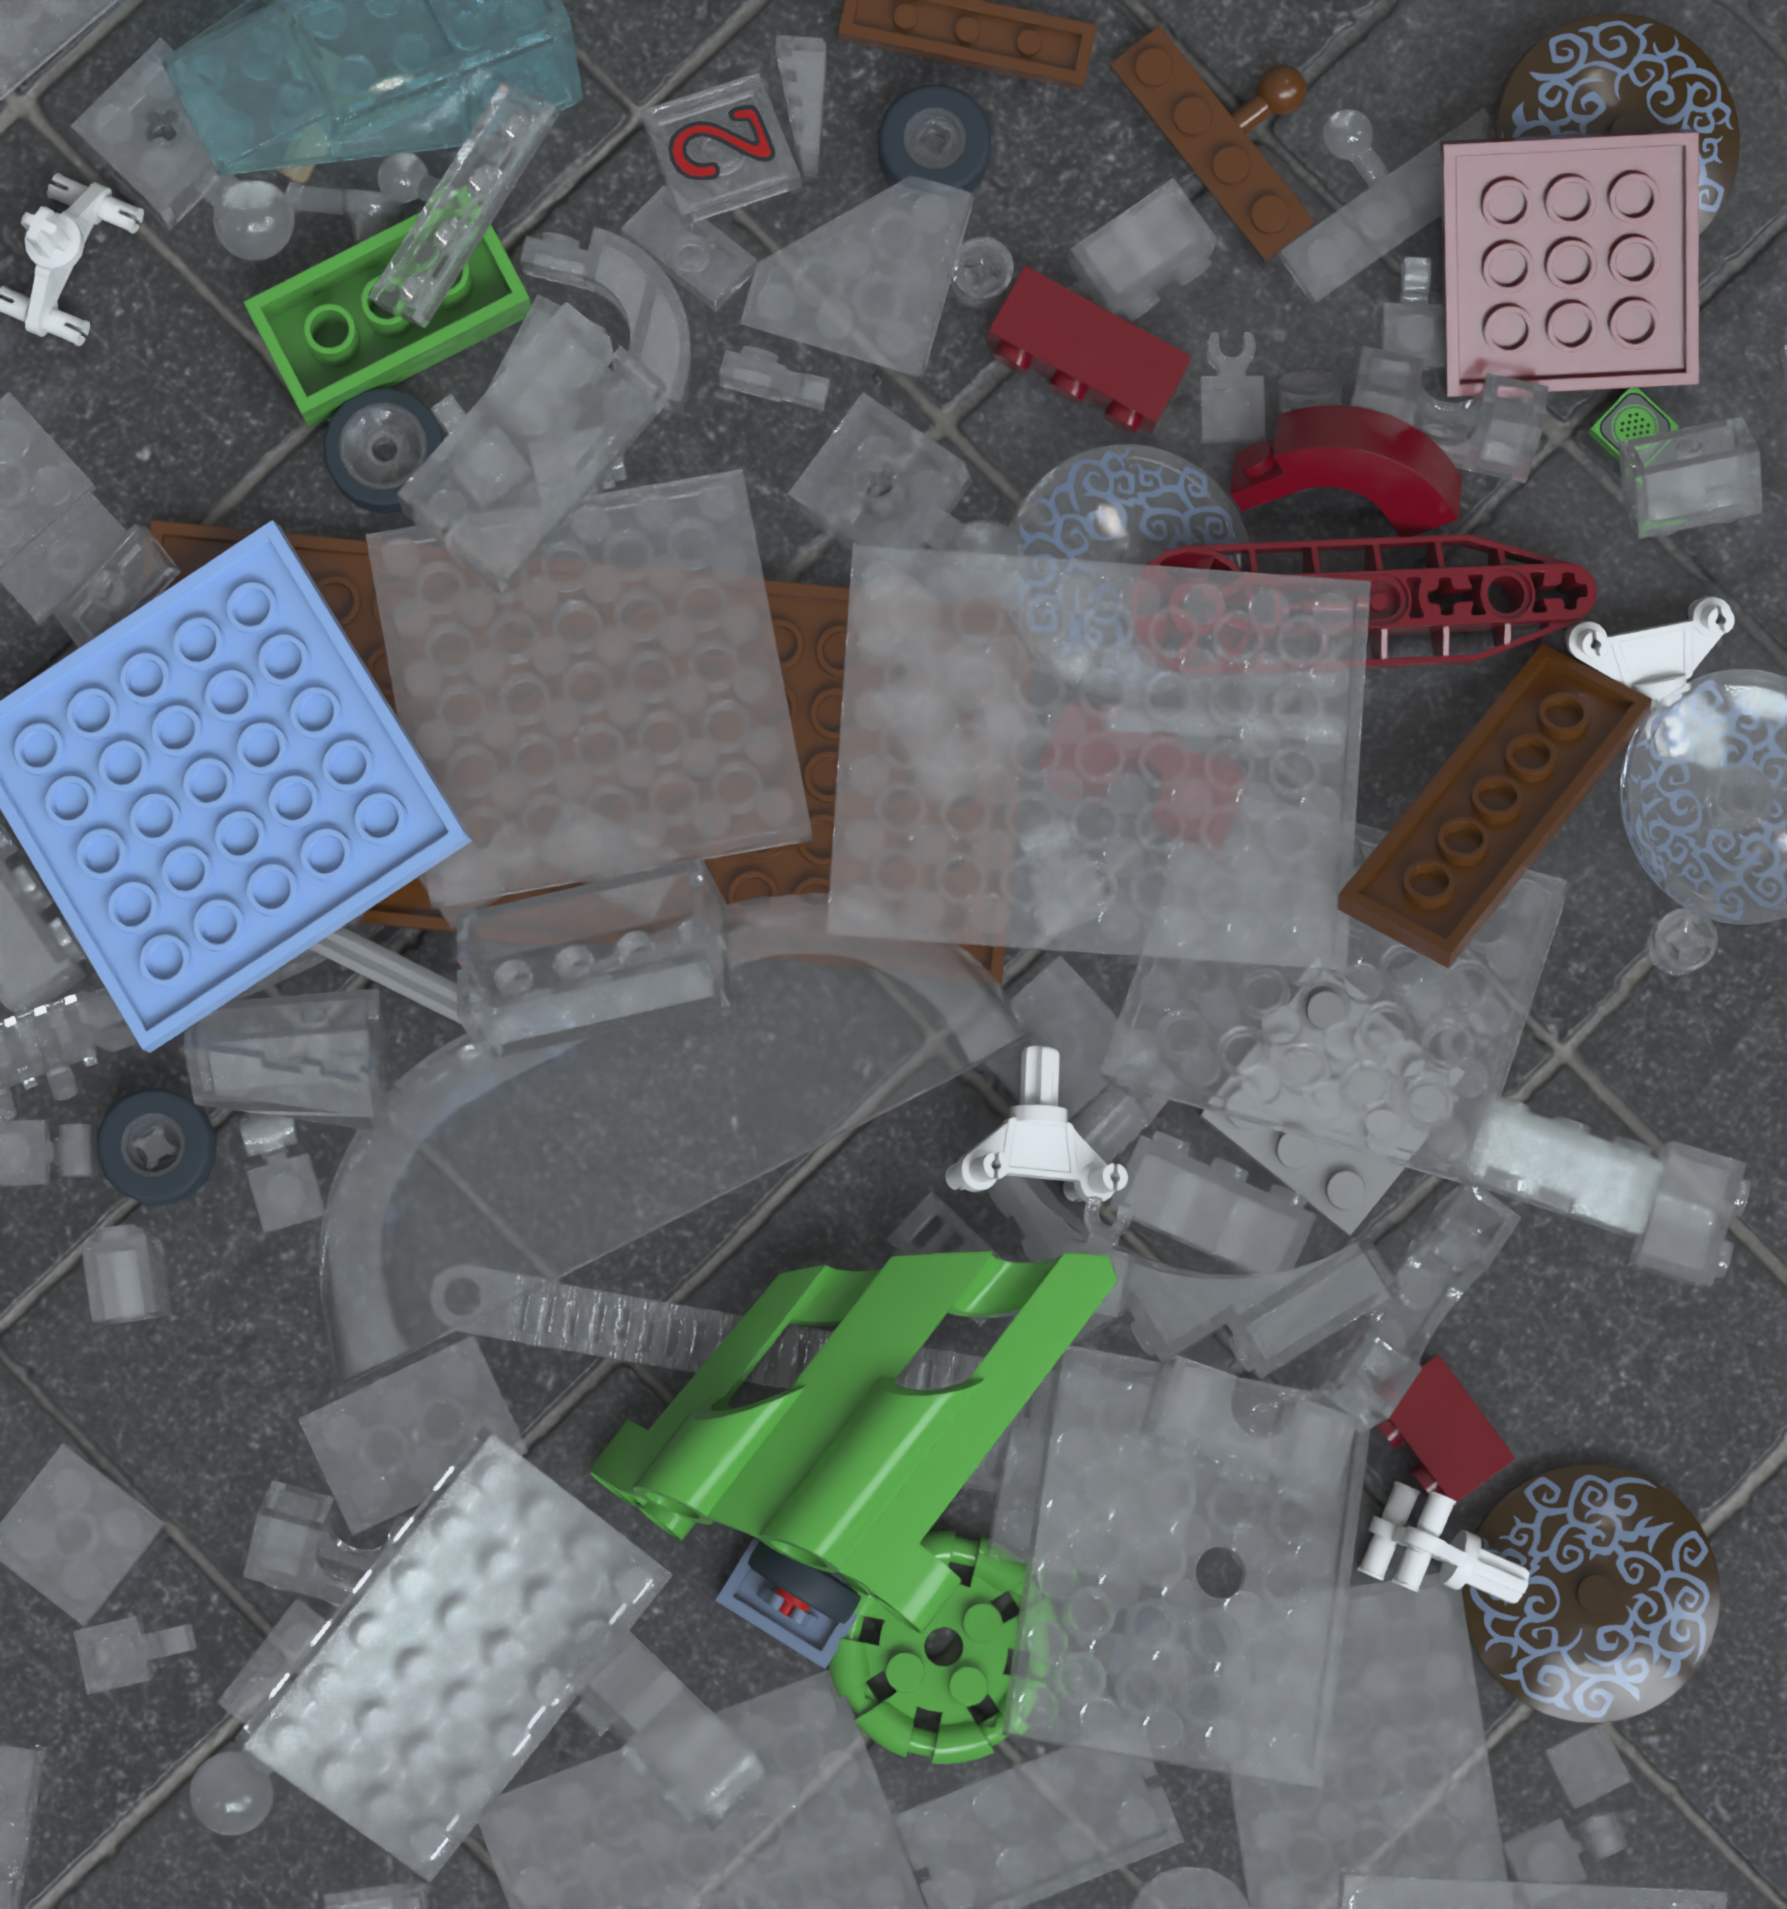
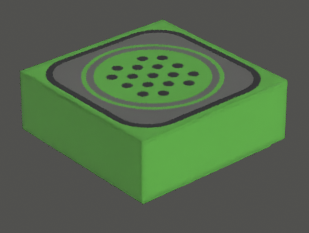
(1629, 419)

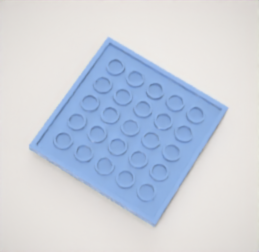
(216, 787)

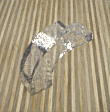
(635, 287)

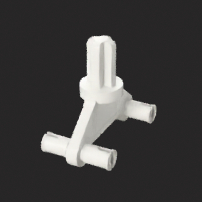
(55, 246)
(1653, 657)
(1038, 1141)
(1461, 1560)

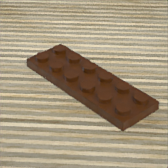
(1494, 805)

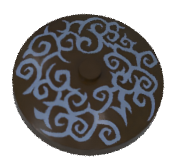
(1623, 78)
(1613, 1595)

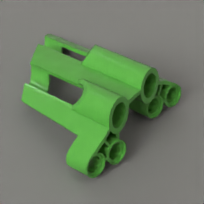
(846, 1459)

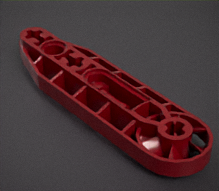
(1401, 596)

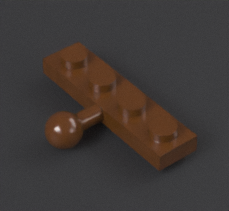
(975, 36)
(1216, 141)

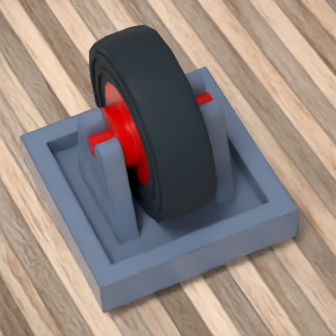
(791, 1601)

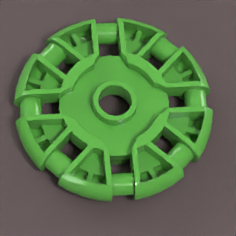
(930, 1685)

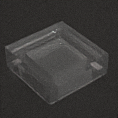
(1587, 1765)

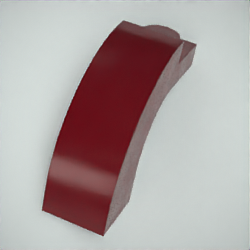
(1355, 452)

